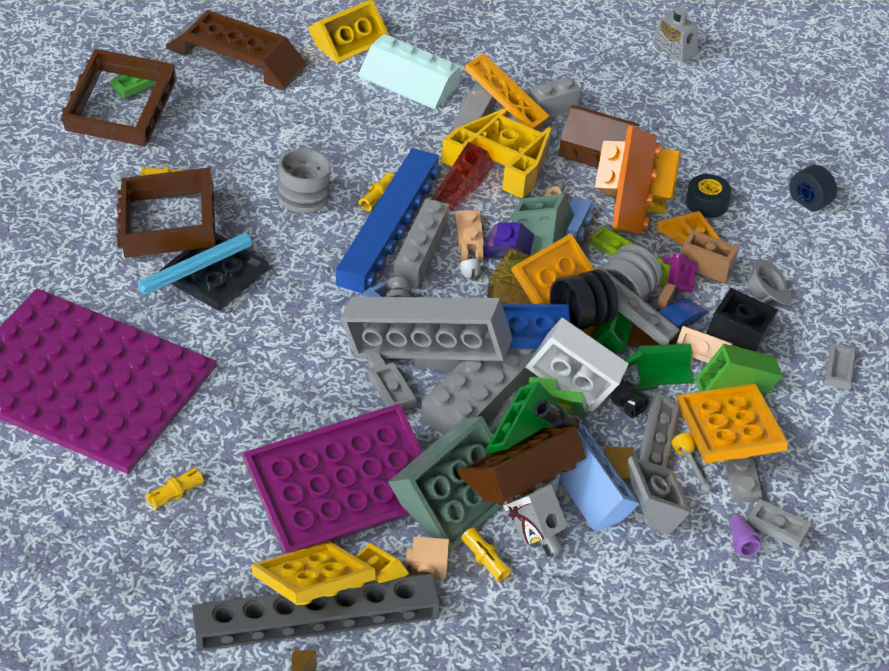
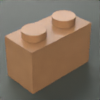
(713, 256)

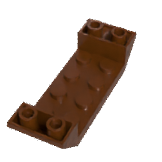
(242, 42)

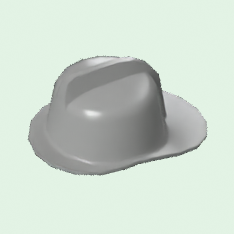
(769, 283)

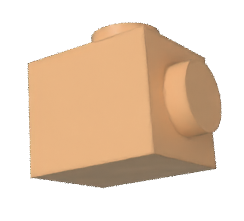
(428, 557)

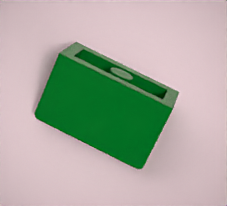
(665, 364)

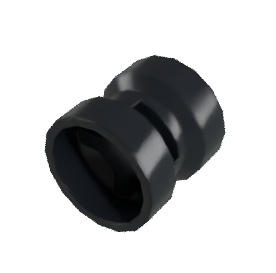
(627, 397)

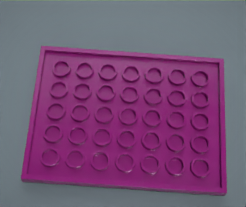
(92, 380)

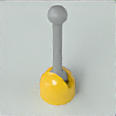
(684, 446)

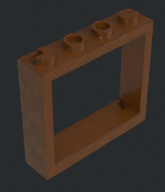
(127, 65)
(163, 186)

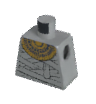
(677, 35)

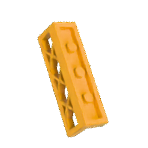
(507, 92)

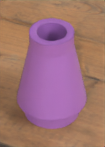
(744, 537)

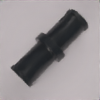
(555, 415)

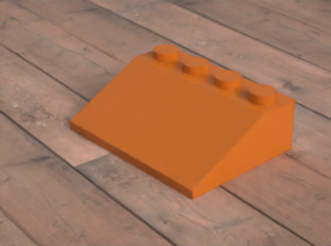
(634, 182)

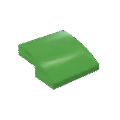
(572, 398)

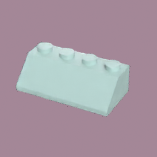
(410, 71)

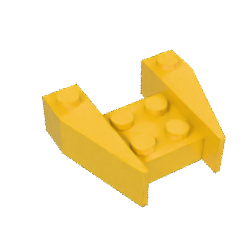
(508, 143)

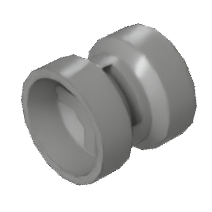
(398, 287)

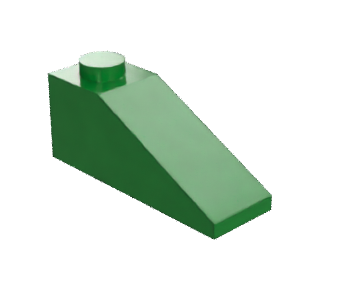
(519, 418)

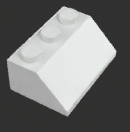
(578, 363)

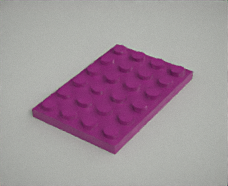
(334, 478)

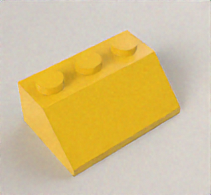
(348, 31)

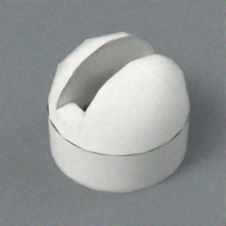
(470, 267)

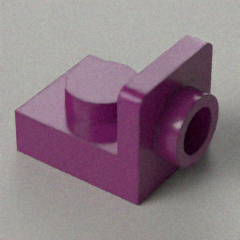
(681, 272)

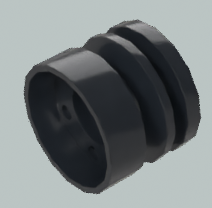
(590, 298)

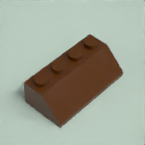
(521, 467)

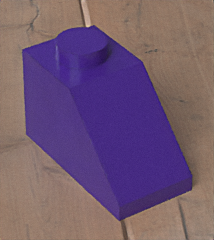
(508, 236)

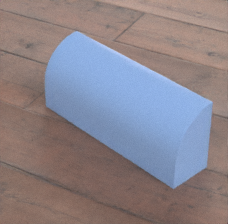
(598, 486)

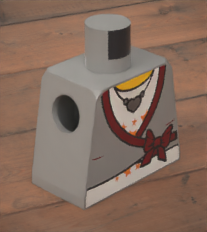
(538, 518)

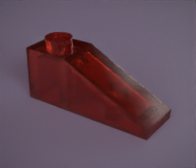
(464, 176)

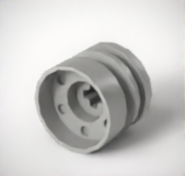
(303, 180)
(635, 269)

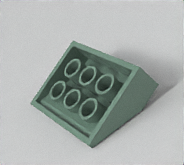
(434, 490)

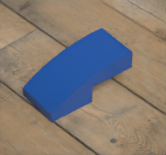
(683, 312)

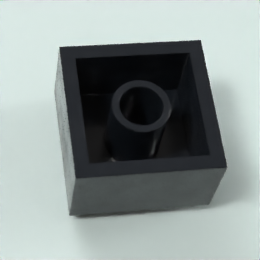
(742, 320)

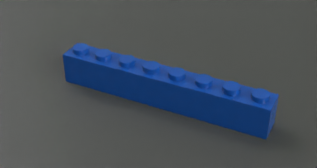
(388, 221)

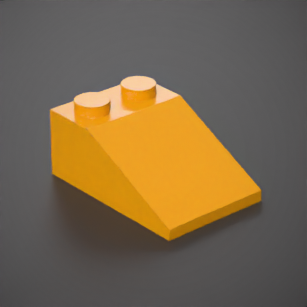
(610, 168)

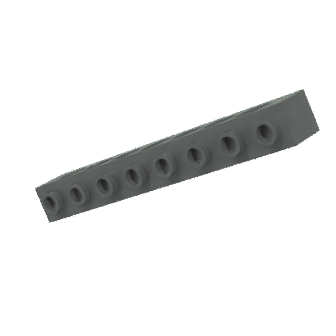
(396, 603)

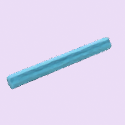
(194, 263)

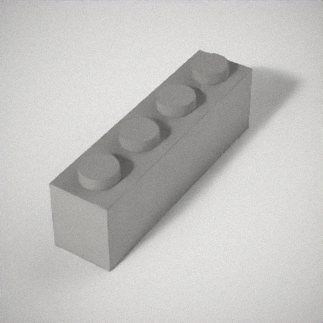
(422, 242)

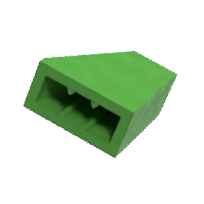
(737, 367)

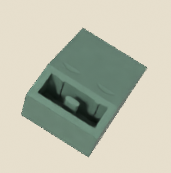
(545, 217)

